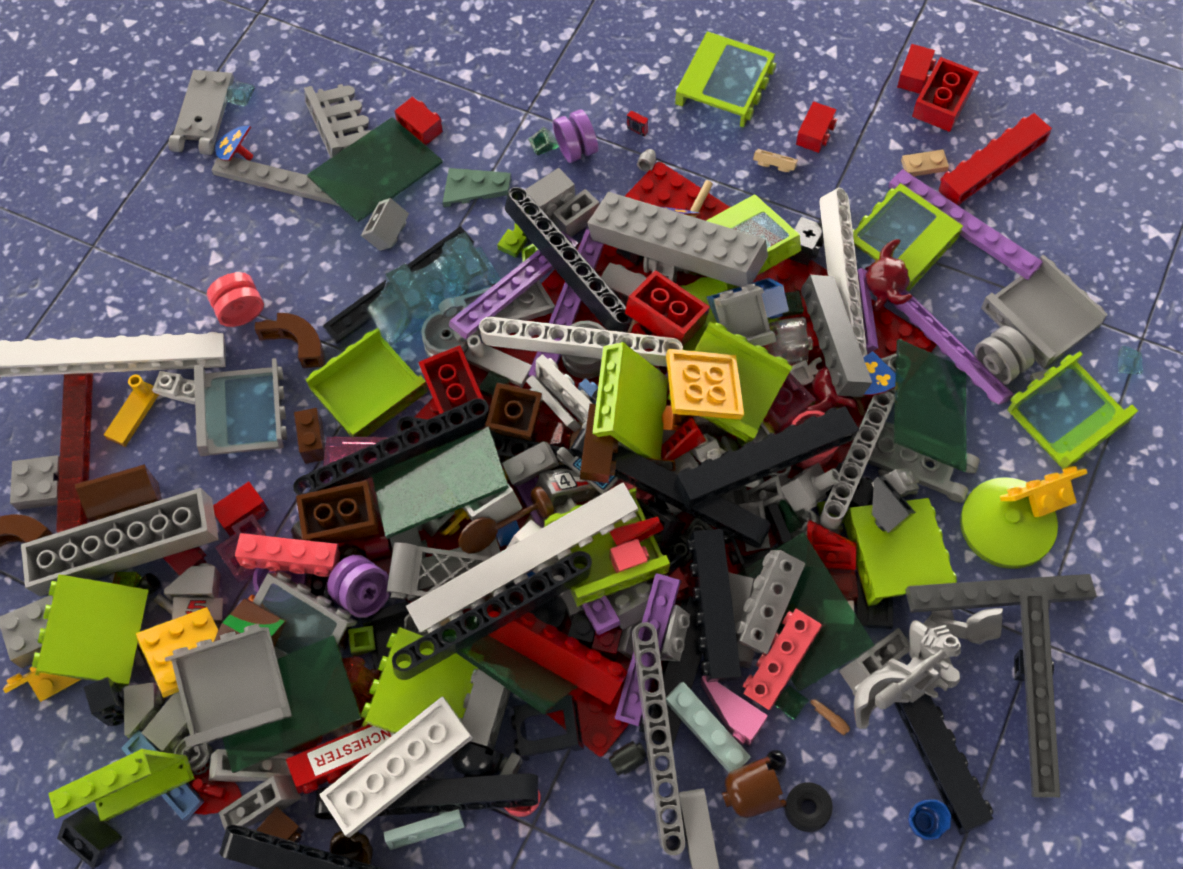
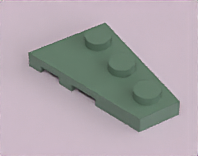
(468, 184)

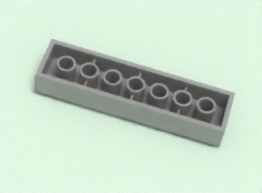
(678, 239)
(121, 540)

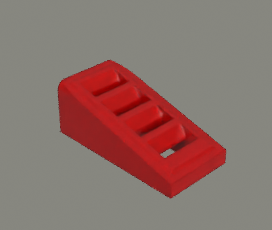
(683, 440)
(639, 530)

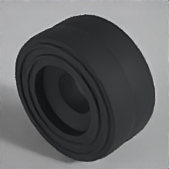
(819, 797)

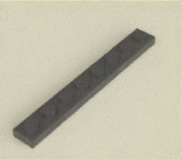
(997, 592)
(1039, 694)

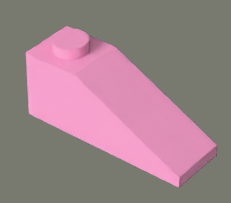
(738, 715)

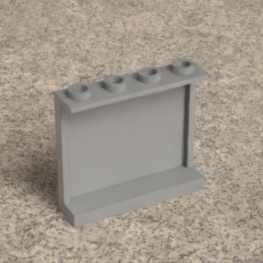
(1046, 312)
(229, 685)

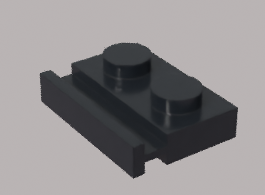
(874, 616)

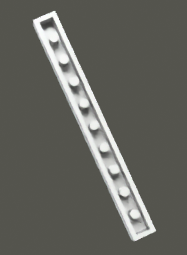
(111, 354)
(522, 558)

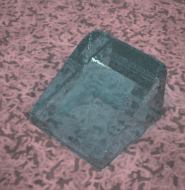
(239, 93)
(1129, 360)

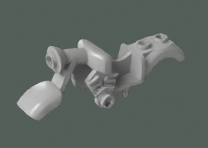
(930, 650)

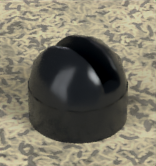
(149, 582)
(774, 763)

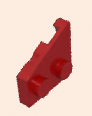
(831, 547)

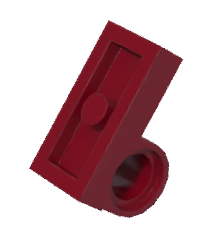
(379, 551)

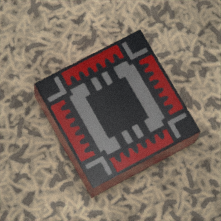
(637, 123)

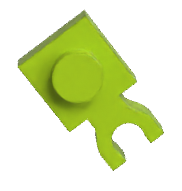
(512, 241)

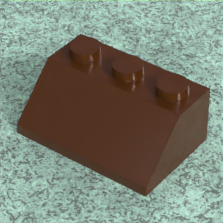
(118, 492)

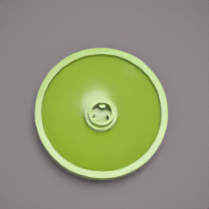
(1006, 530)

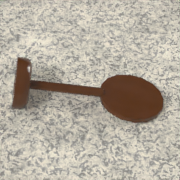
(483, 531)

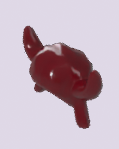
(888, 277)
(826, 394)

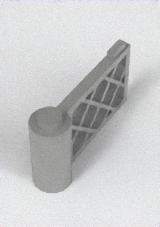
(406, 568)

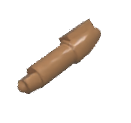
(835, 720)

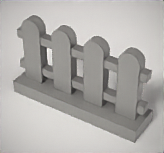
(336, 128)

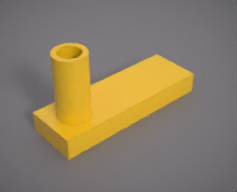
(132, 411)

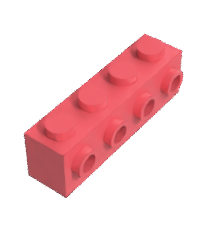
(287, 554)
(782, 659)

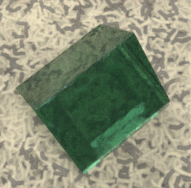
(791, 702)

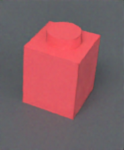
(628, 555)

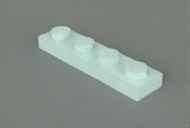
(706, 727)

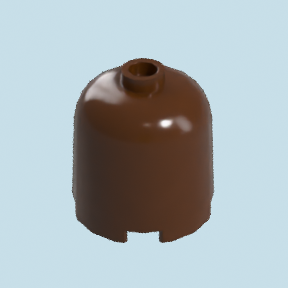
(753, 789)

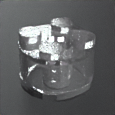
(791, 340)

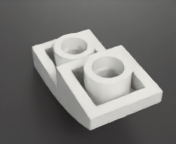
(175, 387)
(708, 449)

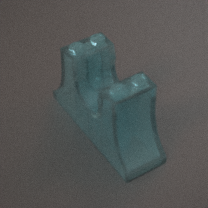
(416, 295)

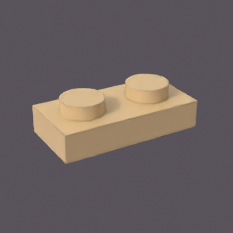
(782, 162)
(925, 163)

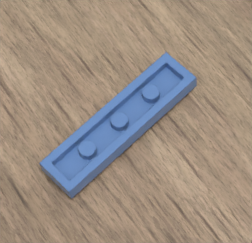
(183, 799)

